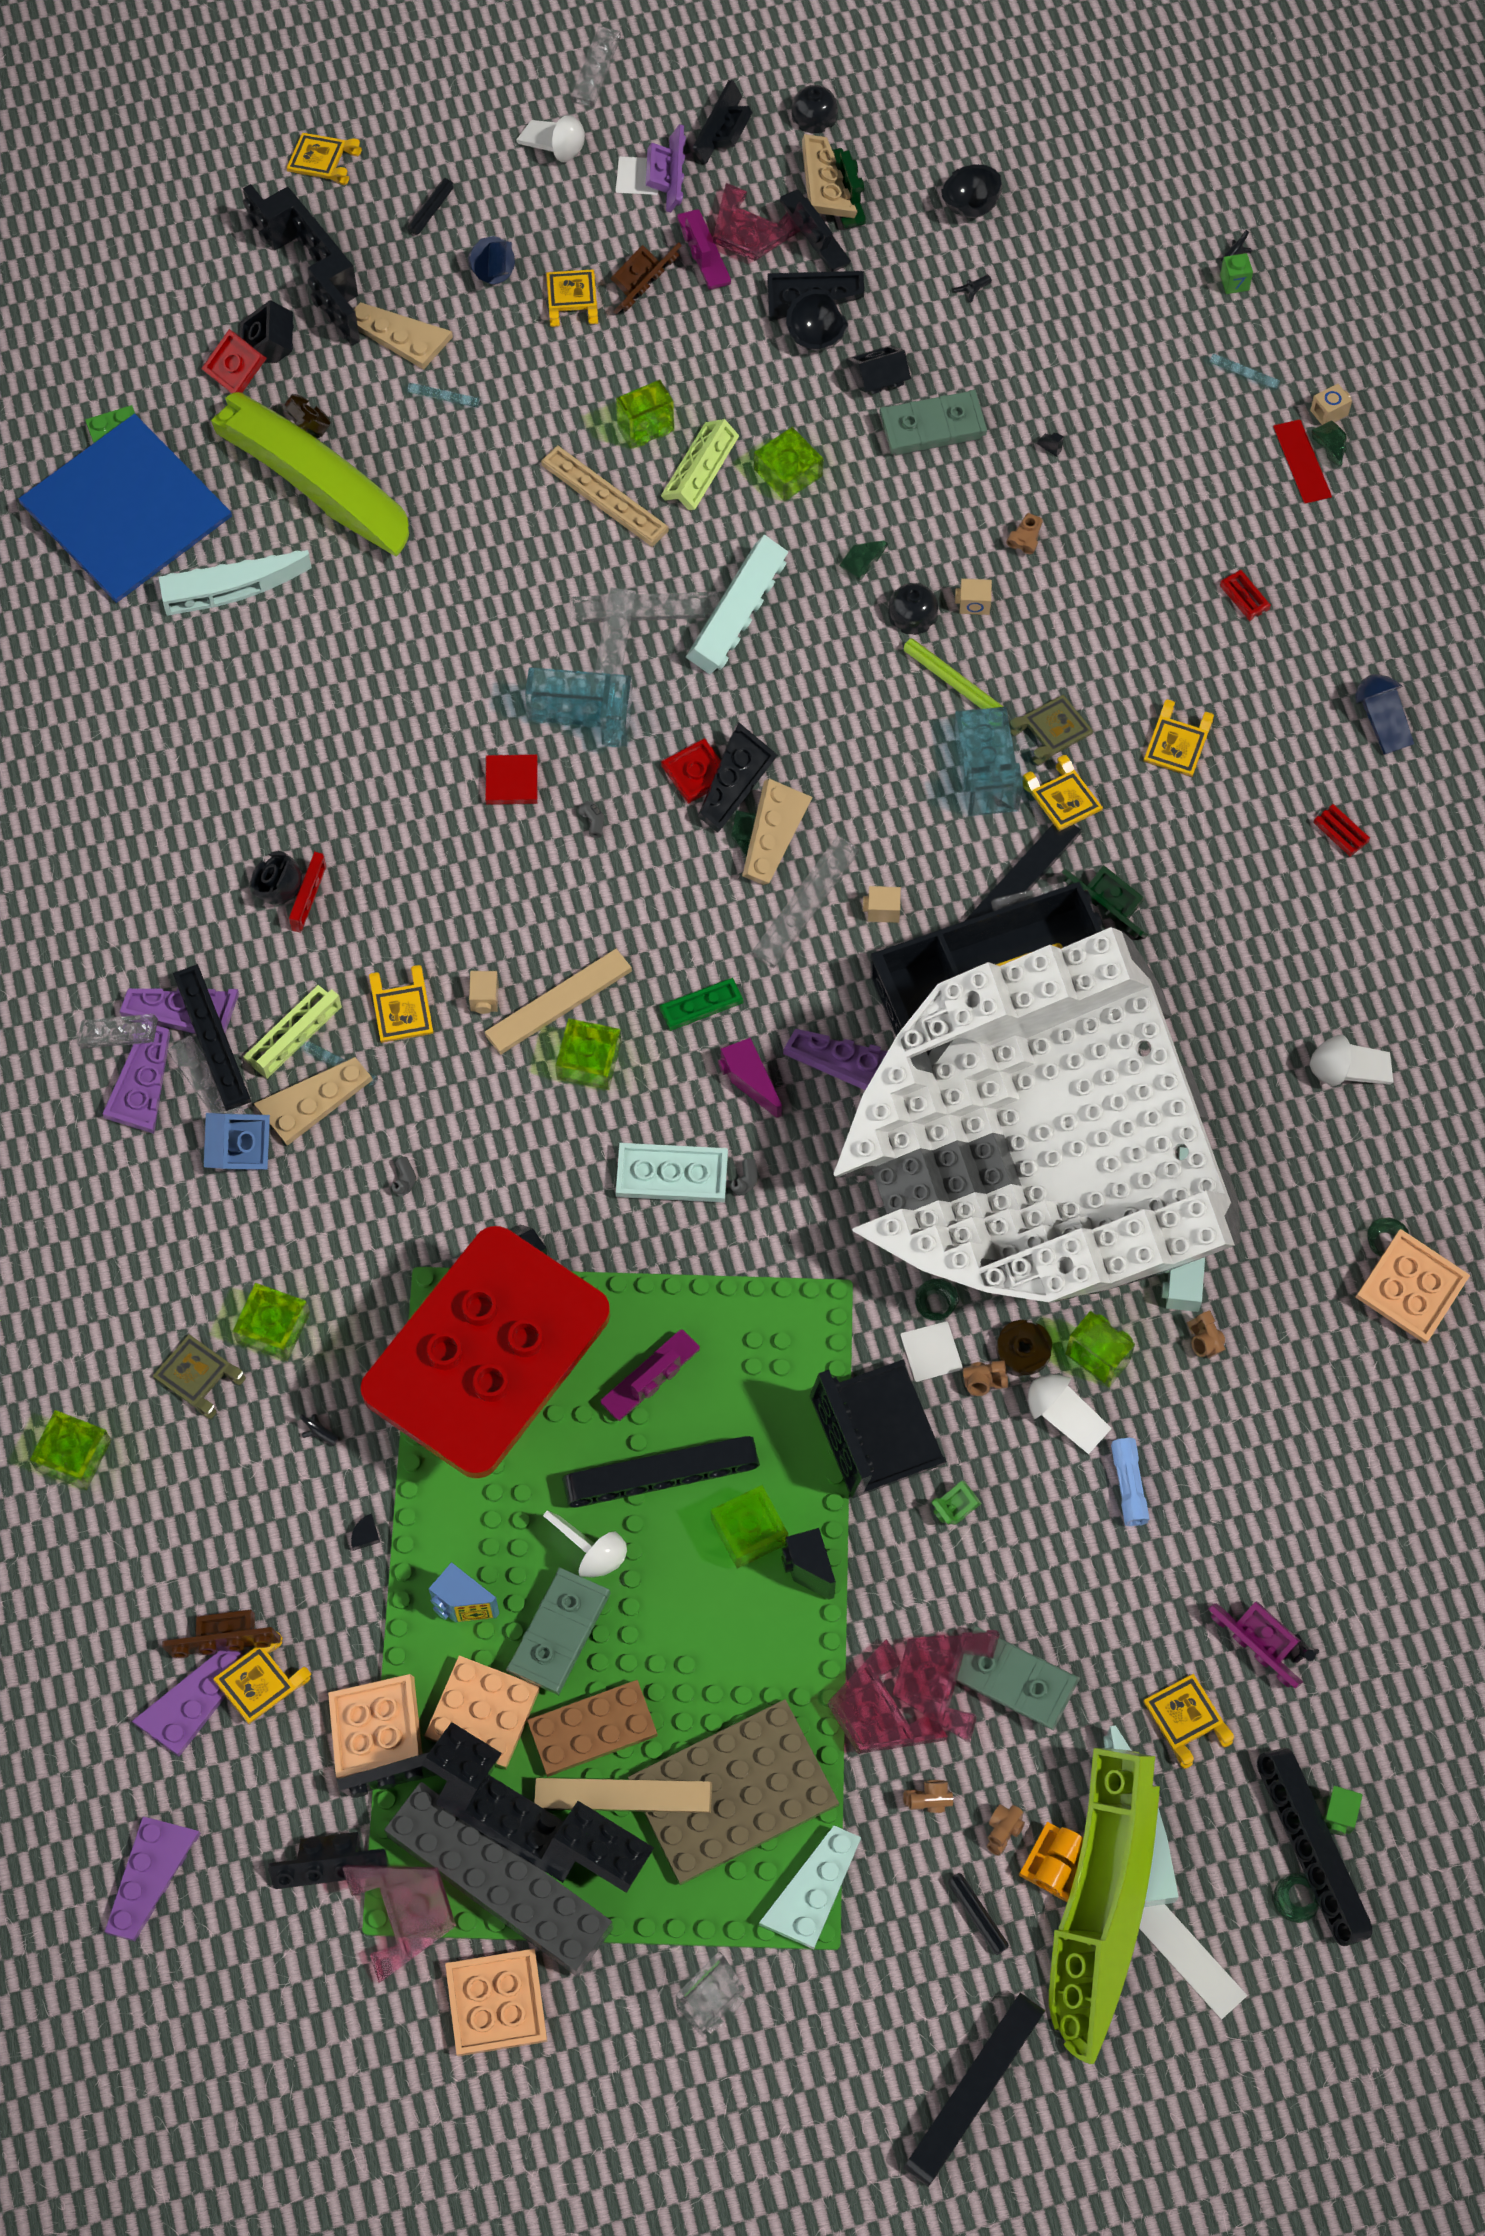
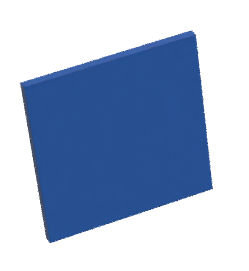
(125, 508)

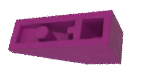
(748, 1074)

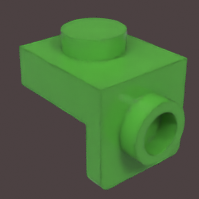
(955, 1504)

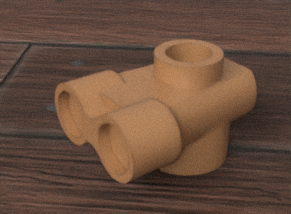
(1026, 534)
(1207, 1338)
(981, 1377)
(934, 1797)
(1005, 1824)

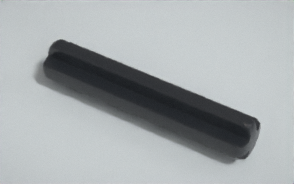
(430, 206)
(978, 1914)

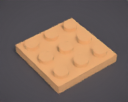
(1412, 1286)
(485, 1705)
(374, 1725)
(496, 2002)

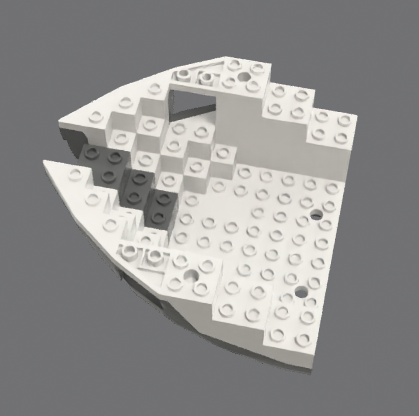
(1038, 1133)

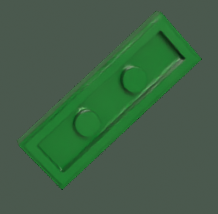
(701, 1004)

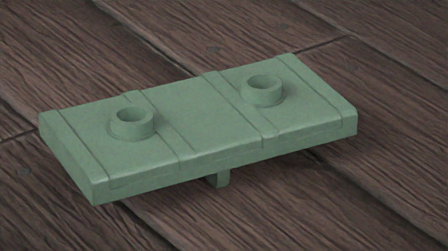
(933, 422)
(558, 1631)
(1019, 1682)

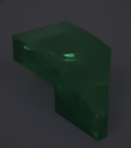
(1333, 440)
(862, 557)
(743, 829)

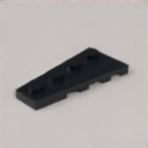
(787, 286)
(738, 772)
(385, 1776)

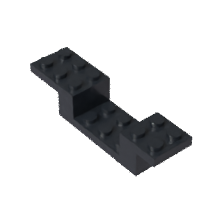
(332, 278)
(526, 1826)

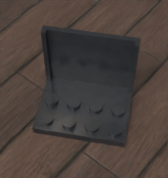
(875, 1427)

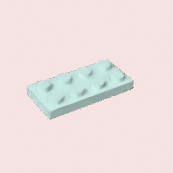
(672, 1172)

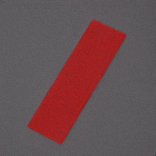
(1302, 461)

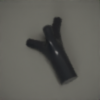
(1237, 247)
(974, 286)
(318, 1430)
(1305, 1651)

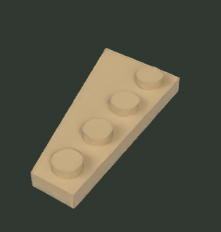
(402, 335)

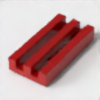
(1241, 596)
(1344, 827)

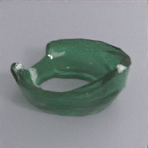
(1383, 1225)
(936, 1286)
(1285, 1906)

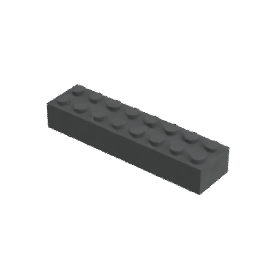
(500, 1881)

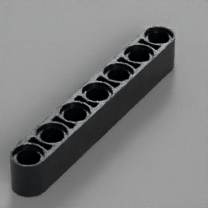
(660, 1471)
(1314, 1847)
(974, 2089)

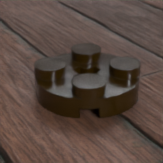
(305, 415)
(1019, 1362)

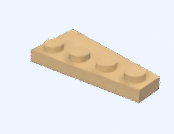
(824, 180)
(774, 826)
(308, 1102)

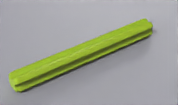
(949, 675)

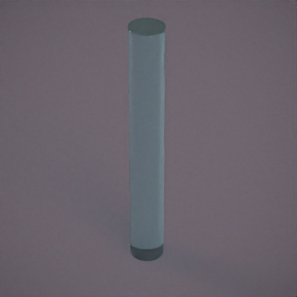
(1245, 371)
(444, 395)
(330, 1057)

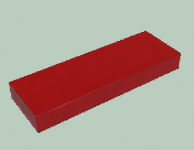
(307, 892)

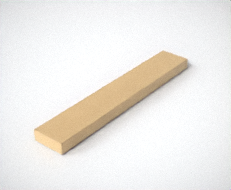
(605, 496)
(558, 1001)
(624, 1795)

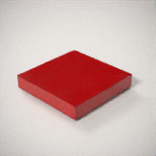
(233, 363)
(692, 769)
(511, 779)

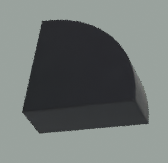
(1051, 443)
(364, 1533)

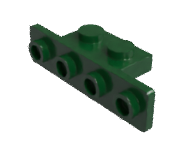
(855, 185)
(1114, 895)

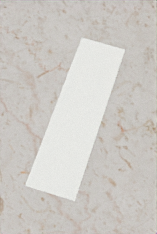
(1191, 1959)

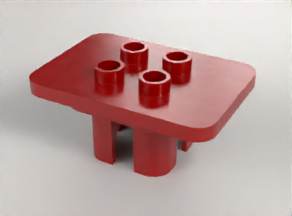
(485, 1351)

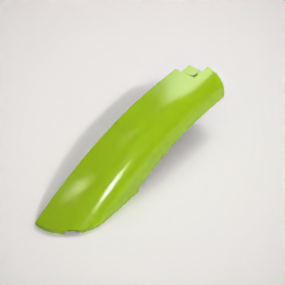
(314, 470)
(1105, 1900)

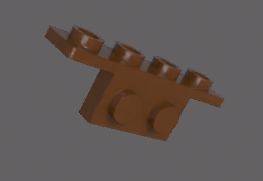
(637, 271)
(222, 1632)

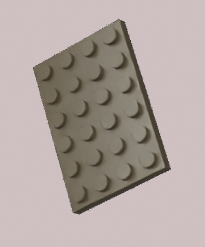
(760, 1789)

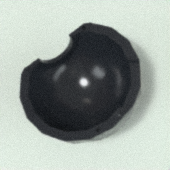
(972, 190)
(815, 320)

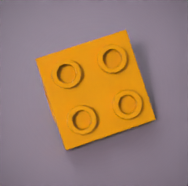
(1054, 1860)

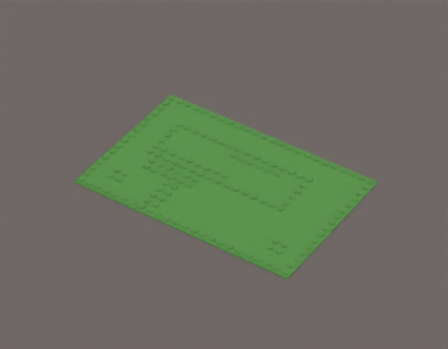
(679, 1612)

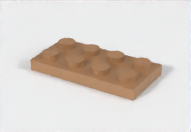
(592, 1728)

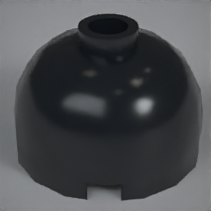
(814, 109)
(913, 608)
(276, 879)

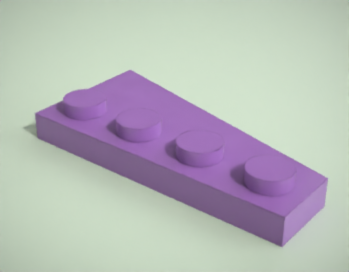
(170, 1008)
(837, 1058)
(140, 1084)
(187, 1706)
(151, 1865)

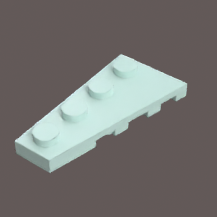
(812, 1892)

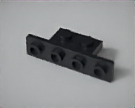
(723, 124)
(815, 230)
(323, 1861)

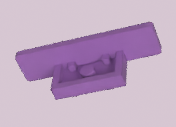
(665, 168)

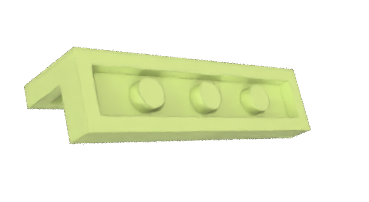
(701, 463)
(295, 1034)

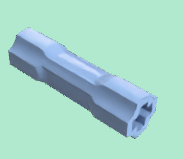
(1133, 1500)

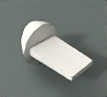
(562, 138)
(1341, 1061)
(1066, 1411)
(601, 1556)

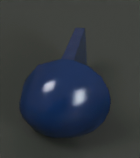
(492, 259)
(1385, 712)

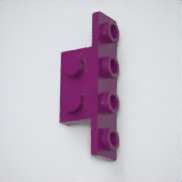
(703, 249)
(650, 1375)
(1264, 1636)

